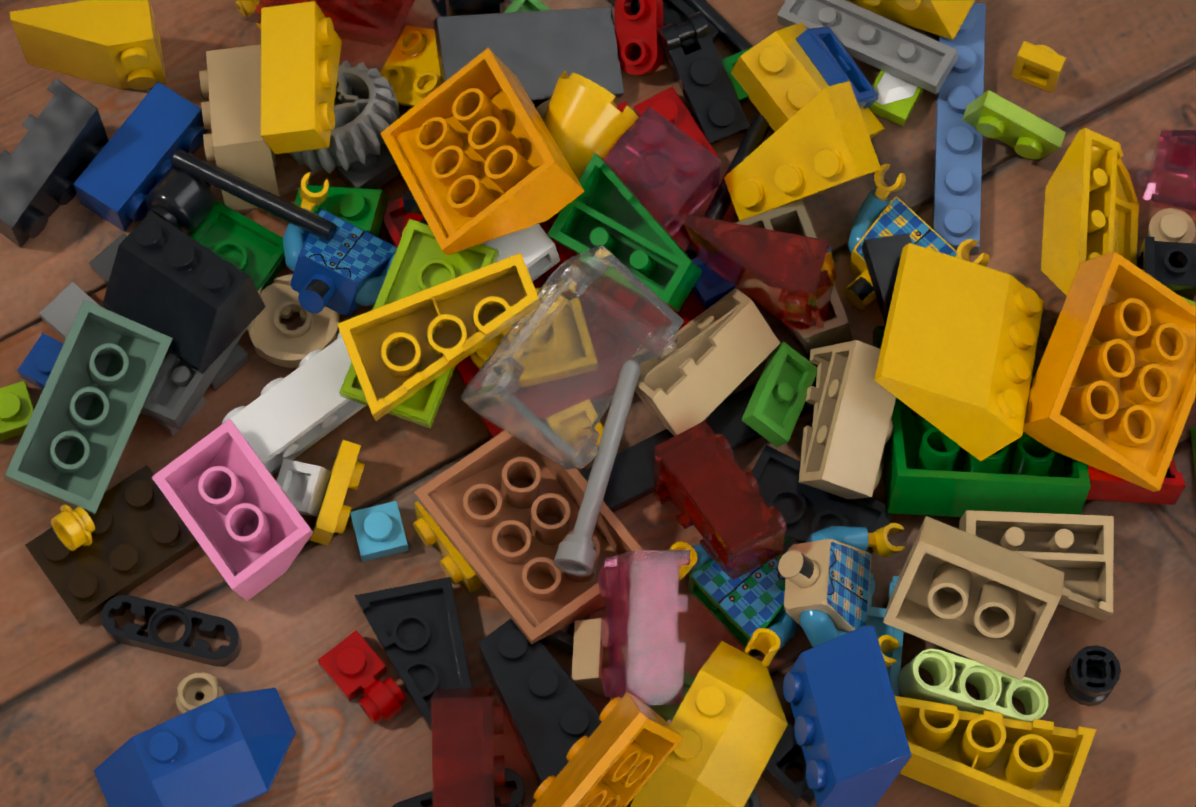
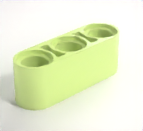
(994, 686)

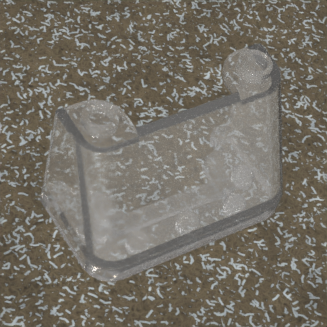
(565, 357)

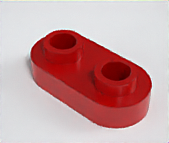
(639, 30)

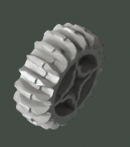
(362, 110)

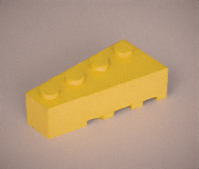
(429, 332)
(992, 757)

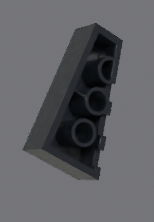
(537, 698)

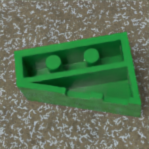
(620, 222)

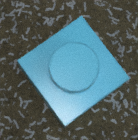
(379, 531)

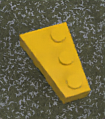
(806, 155)

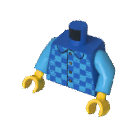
(335, 271)

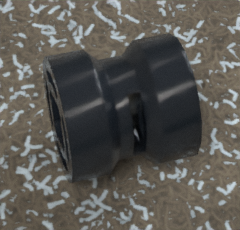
(1084, 683)

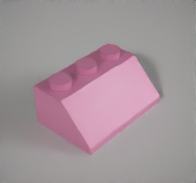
(235, 510)

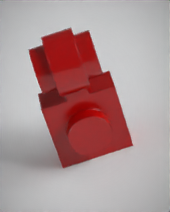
(357, 669)

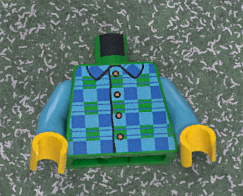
(746, 607)

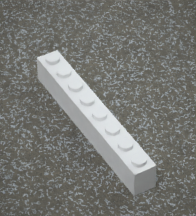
(307, 402)

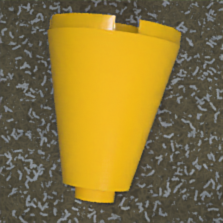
(585, 120)

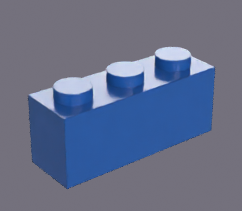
(139, 156)

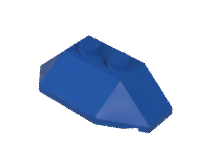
(204, 756)

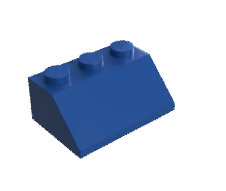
(847, 720)

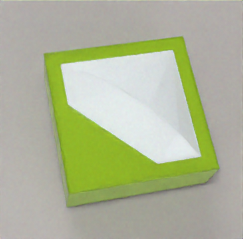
(895, 98)

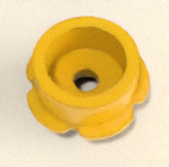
(73, 527)

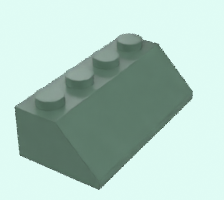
(87, 408)

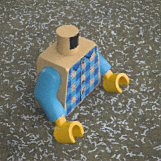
(831, 581)

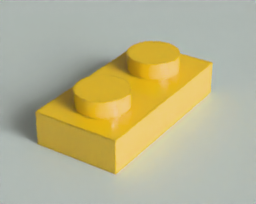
(333, 513)
(452, 563)

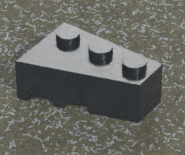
(48, 162)

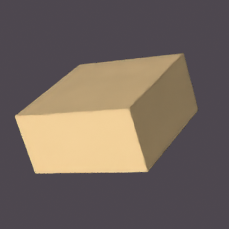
(589, 655)

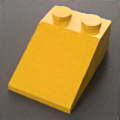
(94, 41)

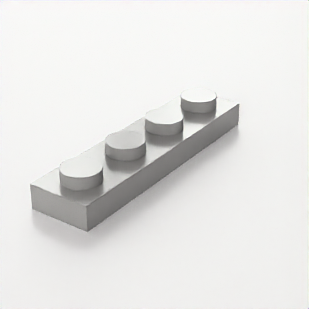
(876, 40)

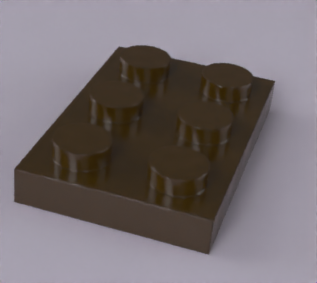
(131, 542)

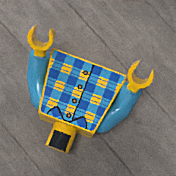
(884, 218)

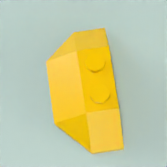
(1088, 208)
(729, 734)

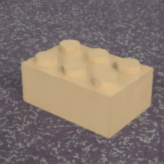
(974, 598)

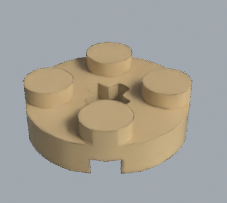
(285, 346)

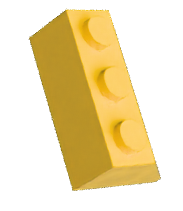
(784, 79)

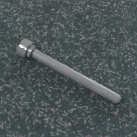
(577, 552)

